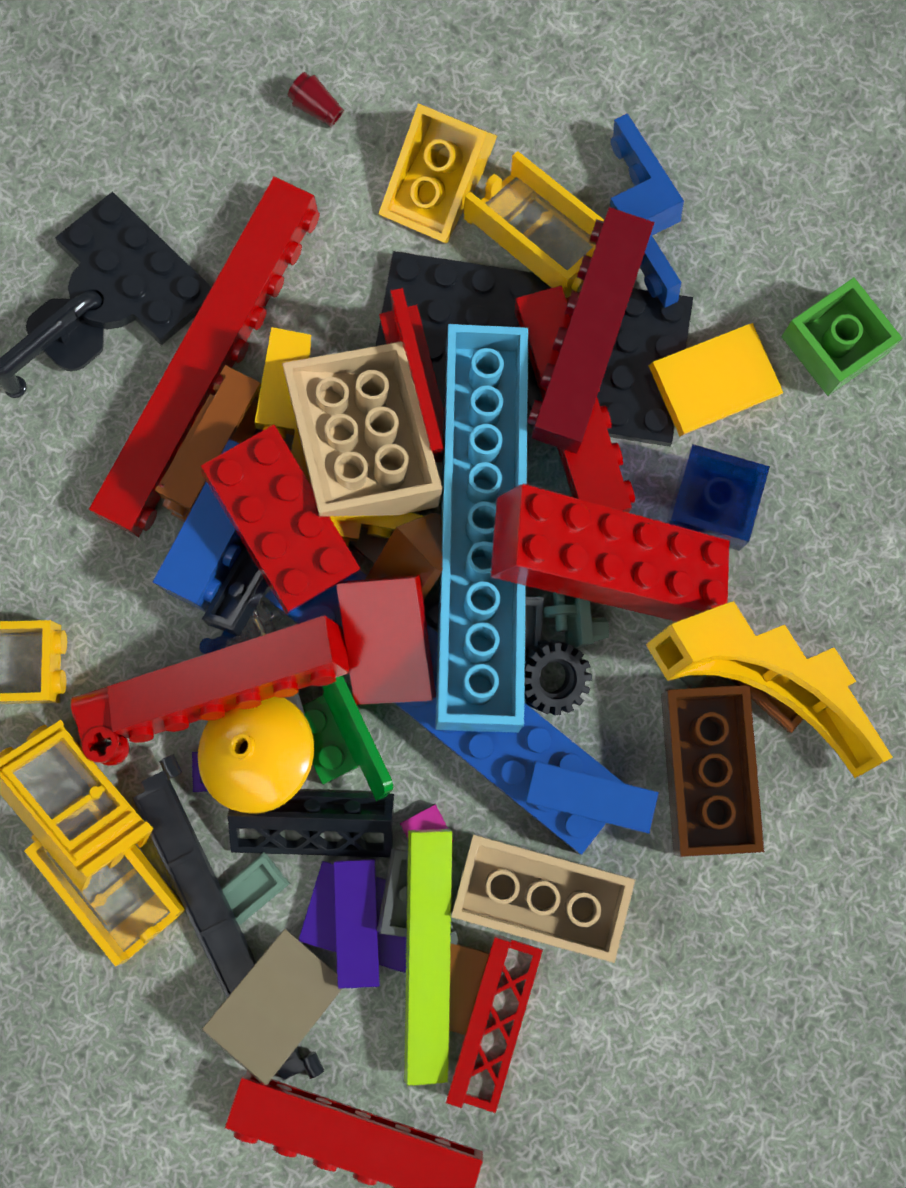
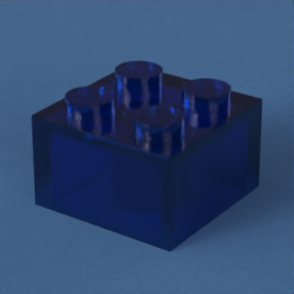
(718, 495)

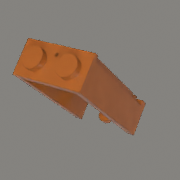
(222, 418)

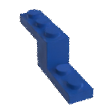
(652, 199)

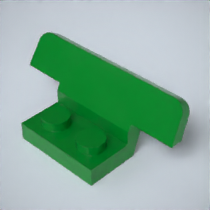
(344, 740)

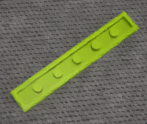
(428, 956)

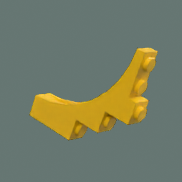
(276, 408)
(815, 688)

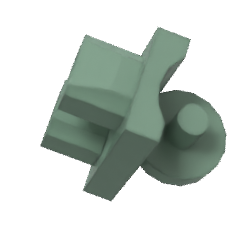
(575, 619)

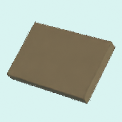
(273, 1007)

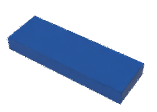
(592, 797)

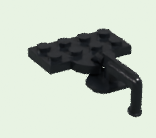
(127, 269)

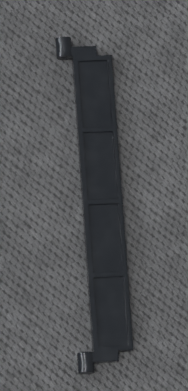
(202, 893)

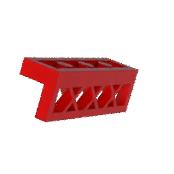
(477, 1026)

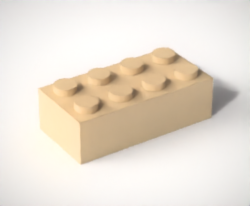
(543, 898)

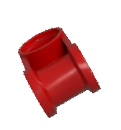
(93, 721)

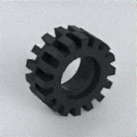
(574, 681)

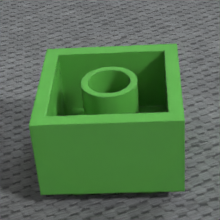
(841, 336)

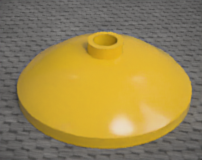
(273, 764)

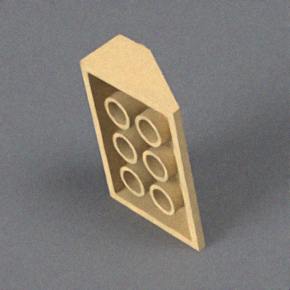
(363, 433)

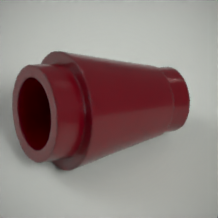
(314, 99)

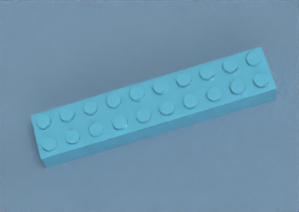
(482, 459)

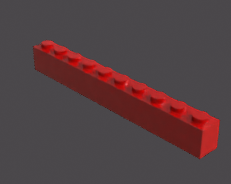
(212, 341)

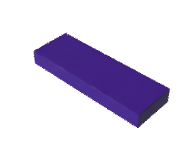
(356, 924)

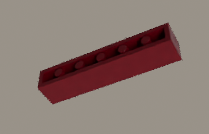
(592, 330)

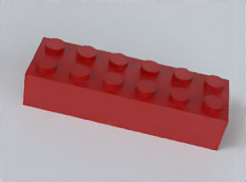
(607, 555)

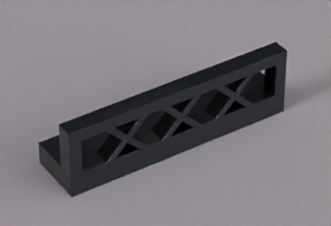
(313, 814)

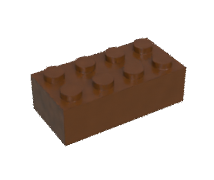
(712, 771)

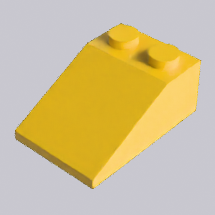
(436, 172)

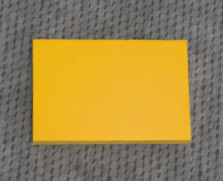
(715, 379)

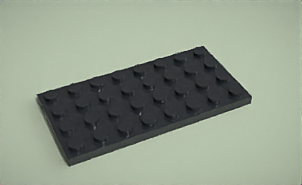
(487, 296)

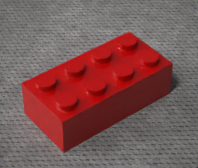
(279, 519)

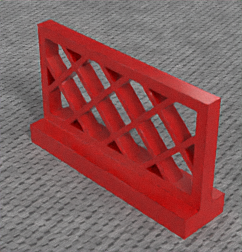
(405, 326)

